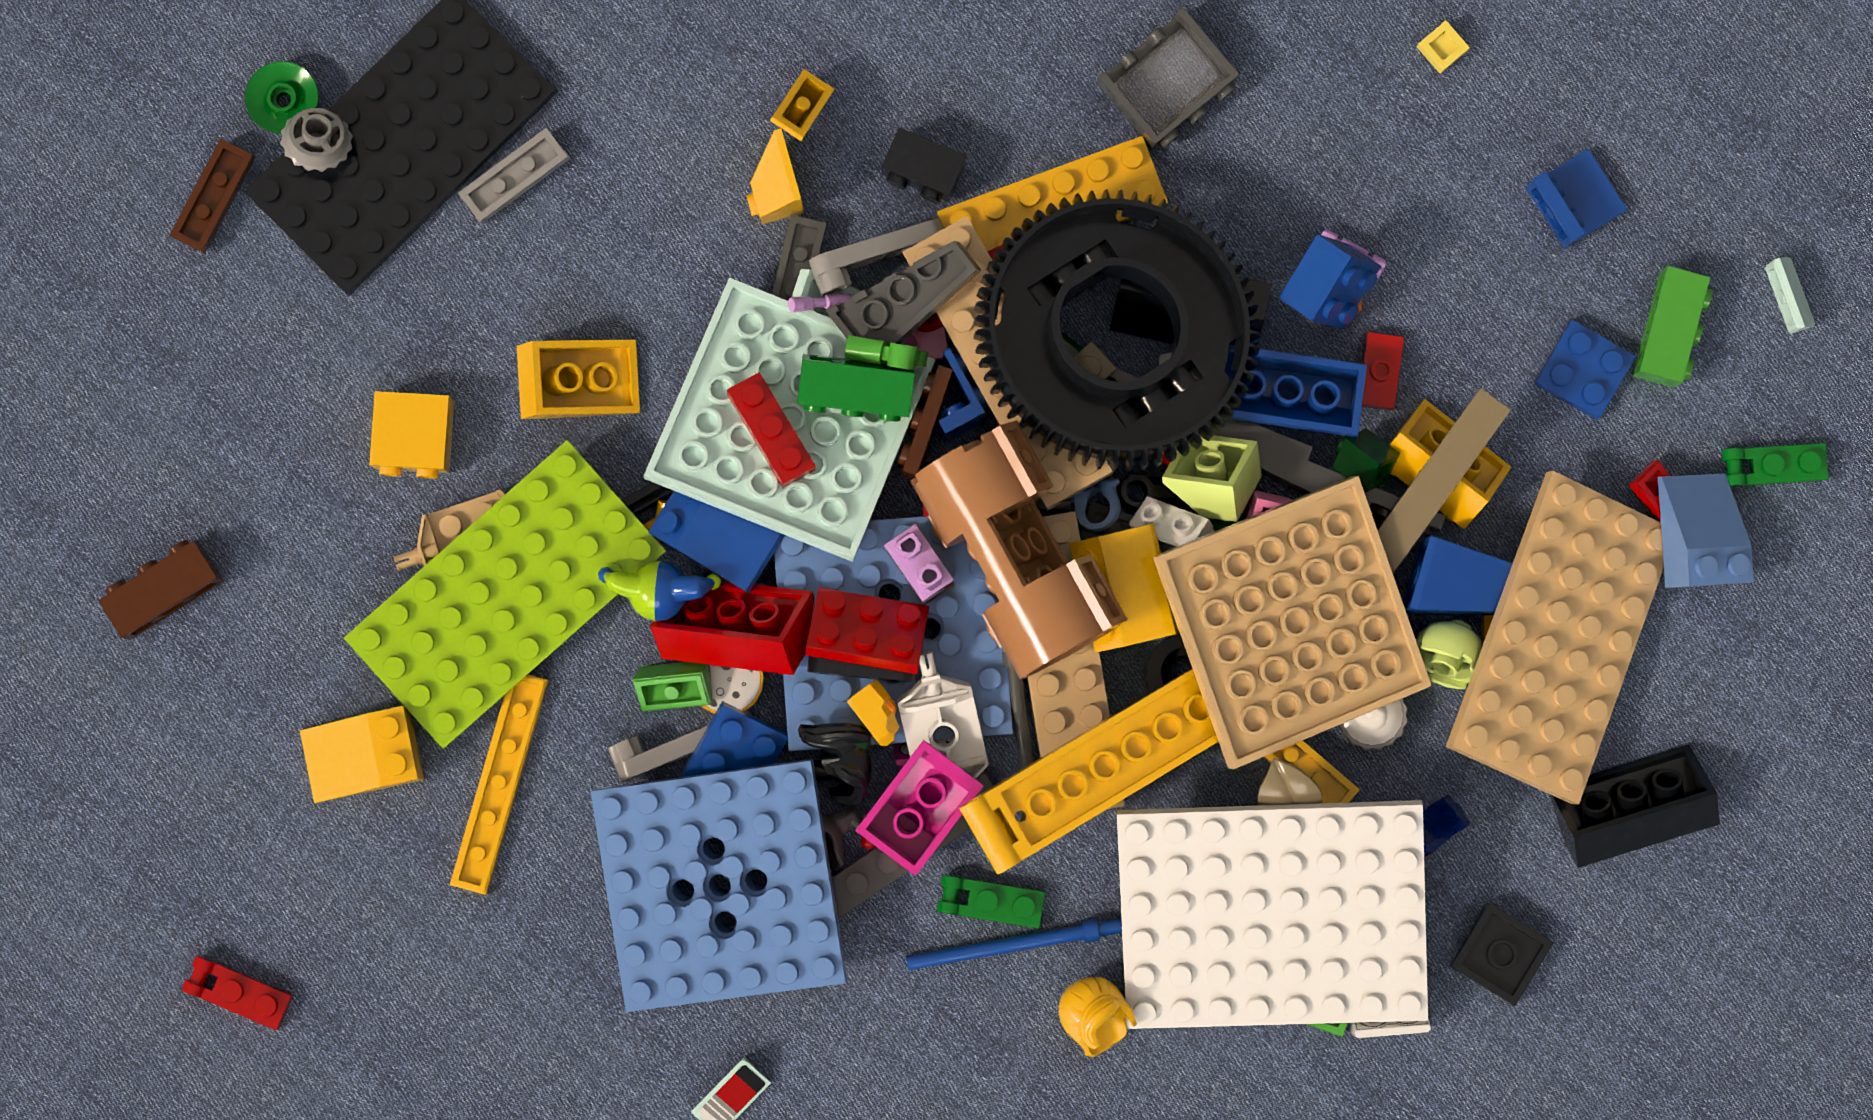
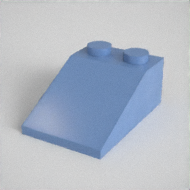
(1702, 532)

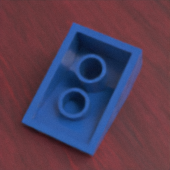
(716, 539)

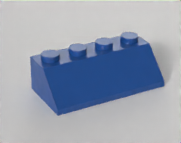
(1303, 392)

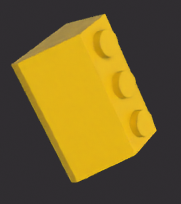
(1419, 440)
(1132, 576)

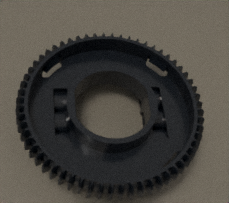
(1063, 401)

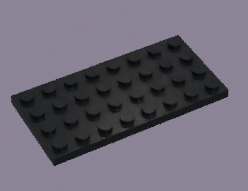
(418, 133)

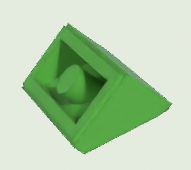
(673, 686)

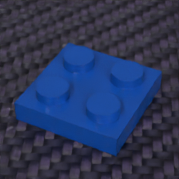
(1584, 369)

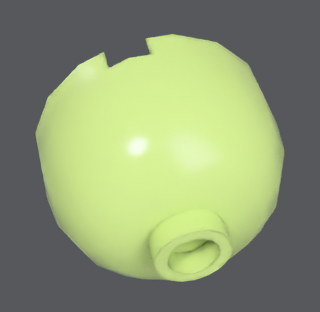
(1449, 652)

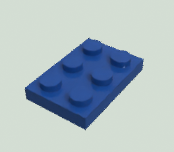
(735, 742)

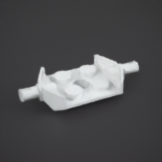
(943, 702)

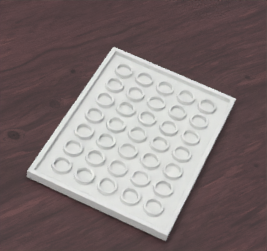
(1274, 914)

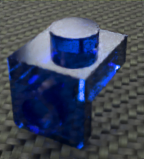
(1441, 822)

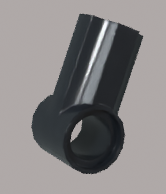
(1153, 488)

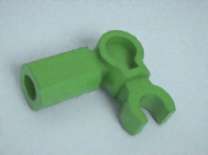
(879, 352)

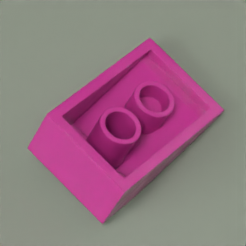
(919, 807)

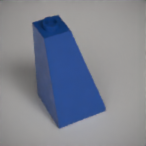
(1454, 580)

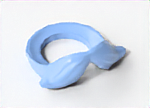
(1108, 489)

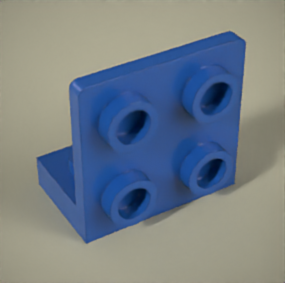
(1576, 198)
(960, 419)

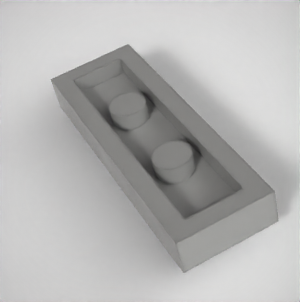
(513, 175)

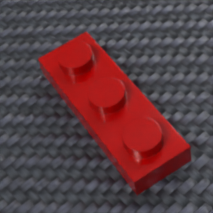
(771, 429)

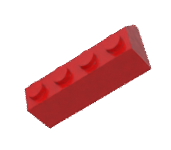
(740, 629)

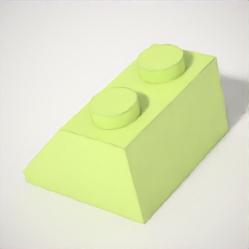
(1216, 477)

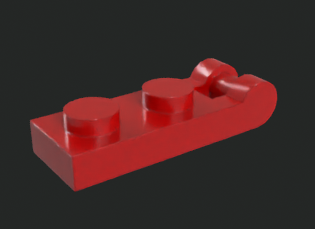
(238, 993)

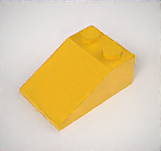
(577, 378)
(362, 754)

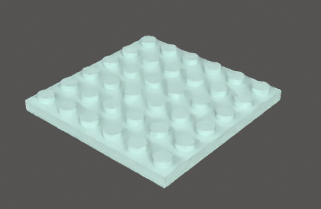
(715, 458)

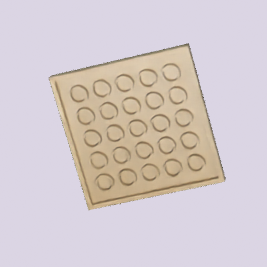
(1292, 621)

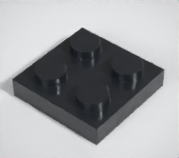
(1501, 954)

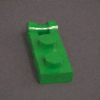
(1777, 464)
(992, 902)

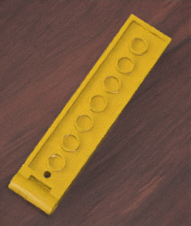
(1091, 772)

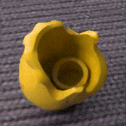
(1095, 1014)

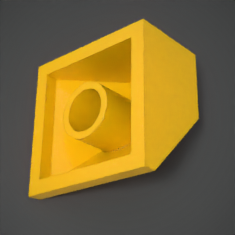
(774, 184)

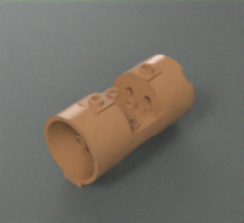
(989, 500)

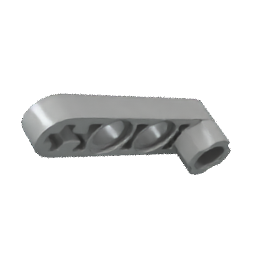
(832, 266)
(632, 760)

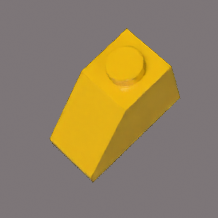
(802, 104)

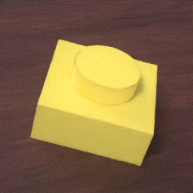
(1443, 47)

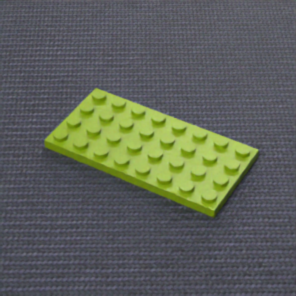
(503, 594)

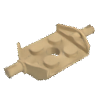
(444, 526)

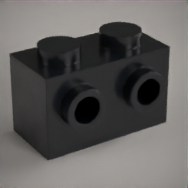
(923, 166)

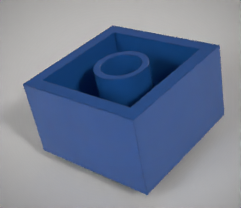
(1330, 282)

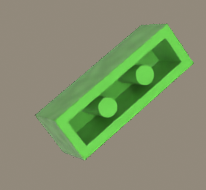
(1673, 327)

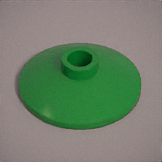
(273, 82)

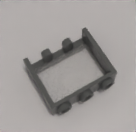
(1169, 80)

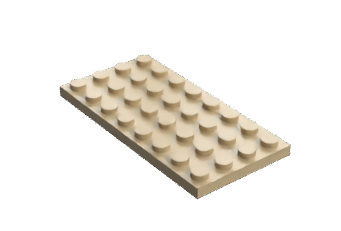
(1561, 639)

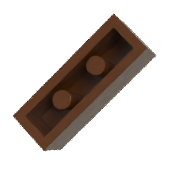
(160, 589)

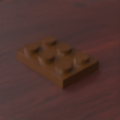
(925, 421)

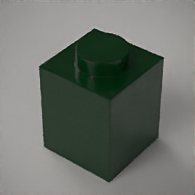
(1367, 458)

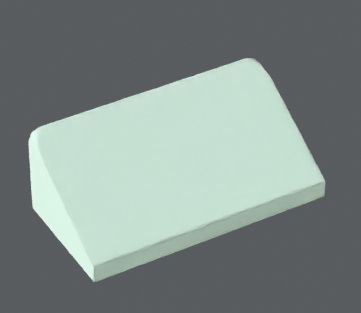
(1789, 294)

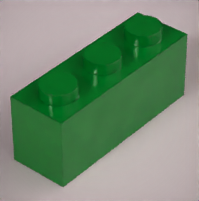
(855, 387)

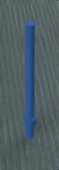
(1088, 931)

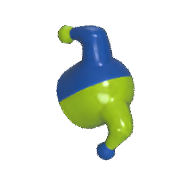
(658, 588)

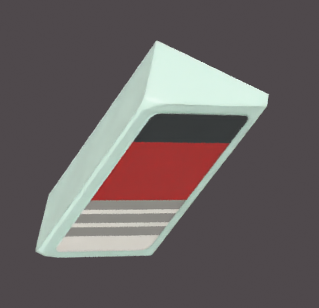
(732, 1093)

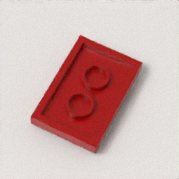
(867, 630)

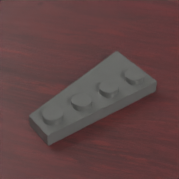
(906, 298)

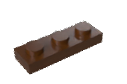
(212, 196)

